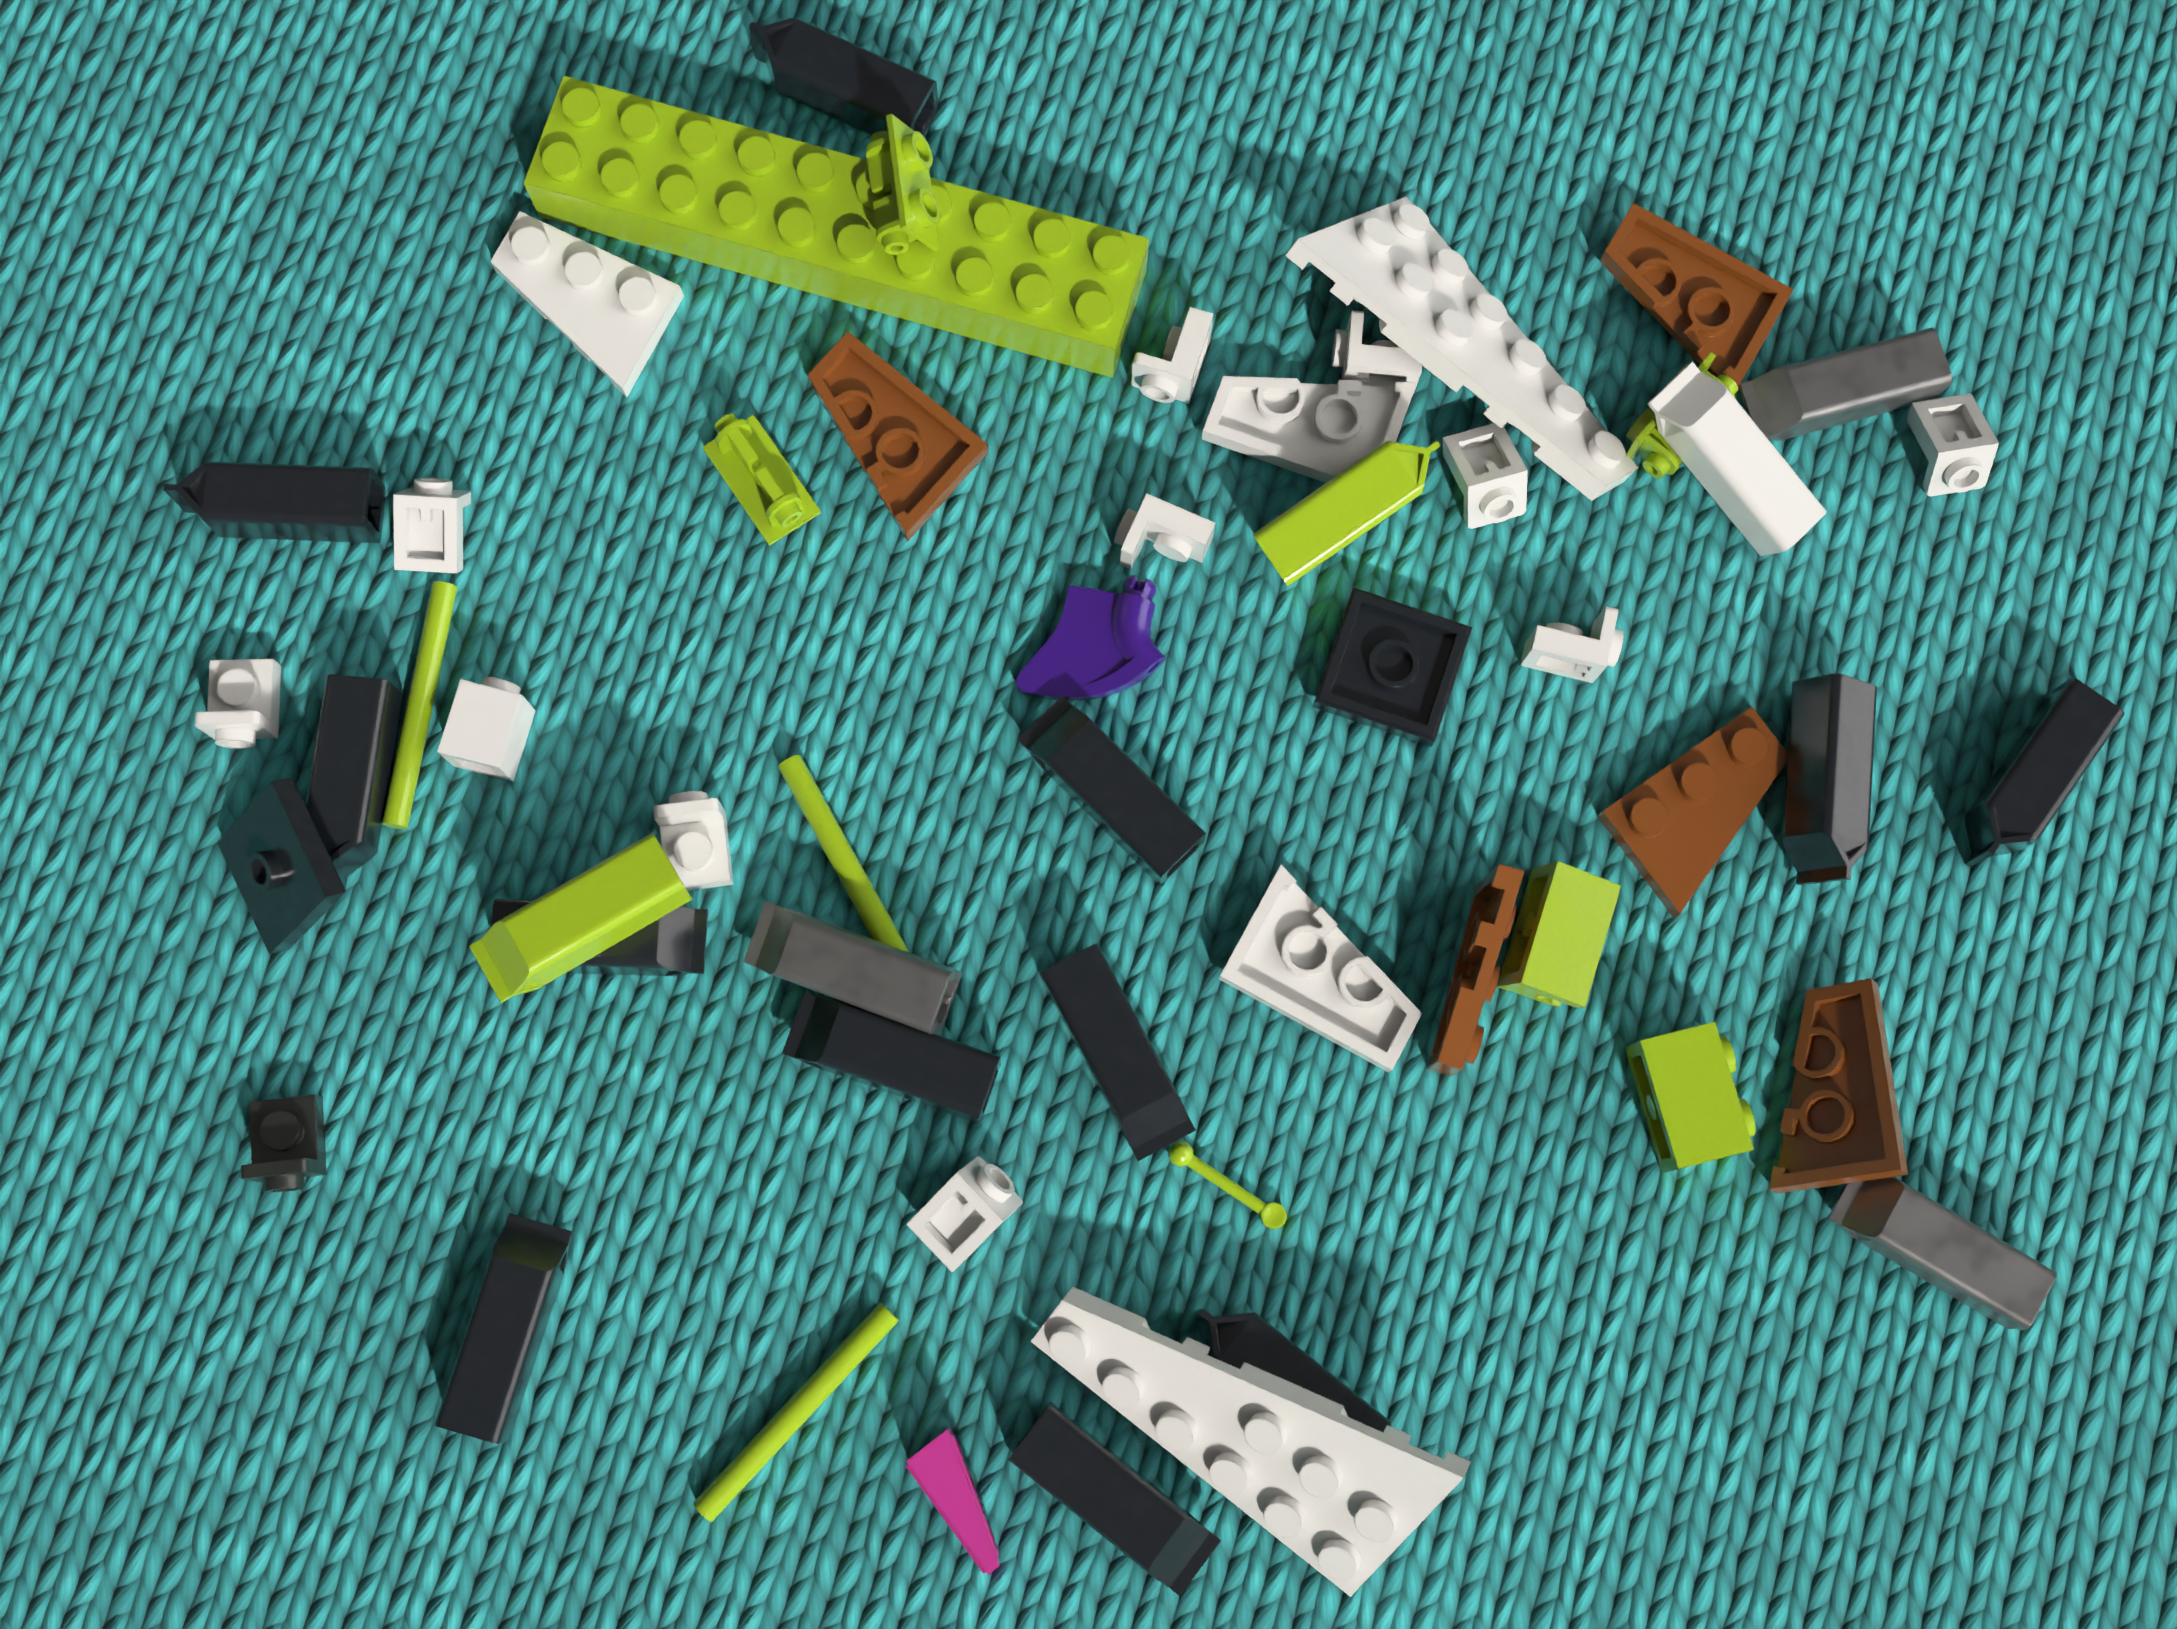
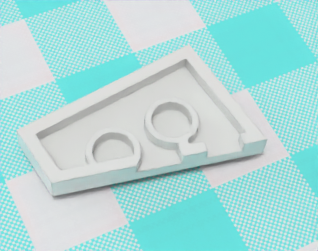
(1316, 976)

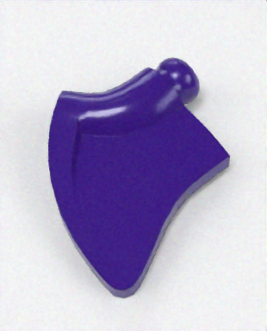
(1097, 645)

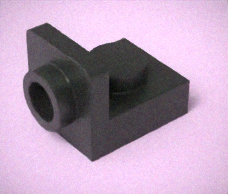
(286, 1142)

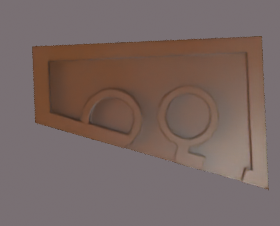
(1696, 291)
(895, 431)
(1695, 806)
(1475, 970)
(1843, 1095)

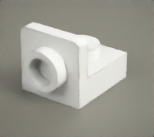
(1182, 360)
(1374, 364)
(1954, 442)
(1487, 474)
(429, 526)
(1172, 529)
(1568, 653)
(241, 702)
(696, 839)
(965, 1212)

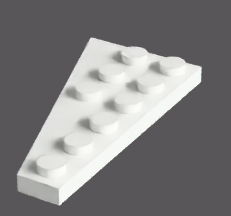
(1463, 336)
(1267, 1445)

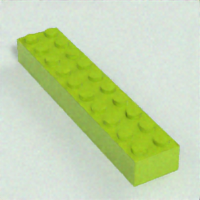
(810, 225)

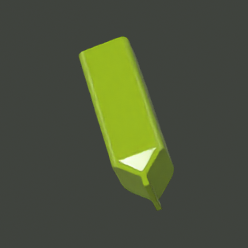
(1344, 508)
(580, 919)

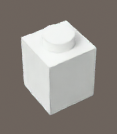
(487, 728)

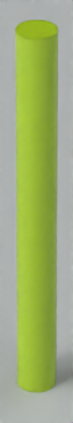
(419, 705)
(839, 852)
(795, 1412)

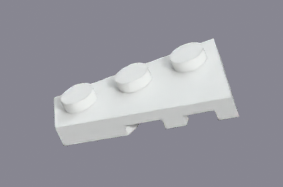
(593, 297)
(1306, 425)

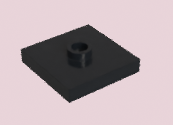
(1392, 667)
(281, 866)

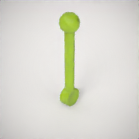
(1271, 1215)

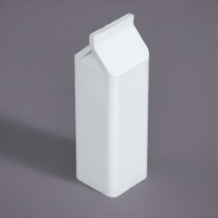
(1735, 461)

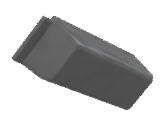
(1847, 385)
(853, 968)
(1944, 1250)

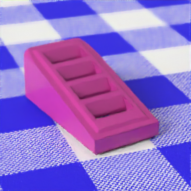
(949, 1486)

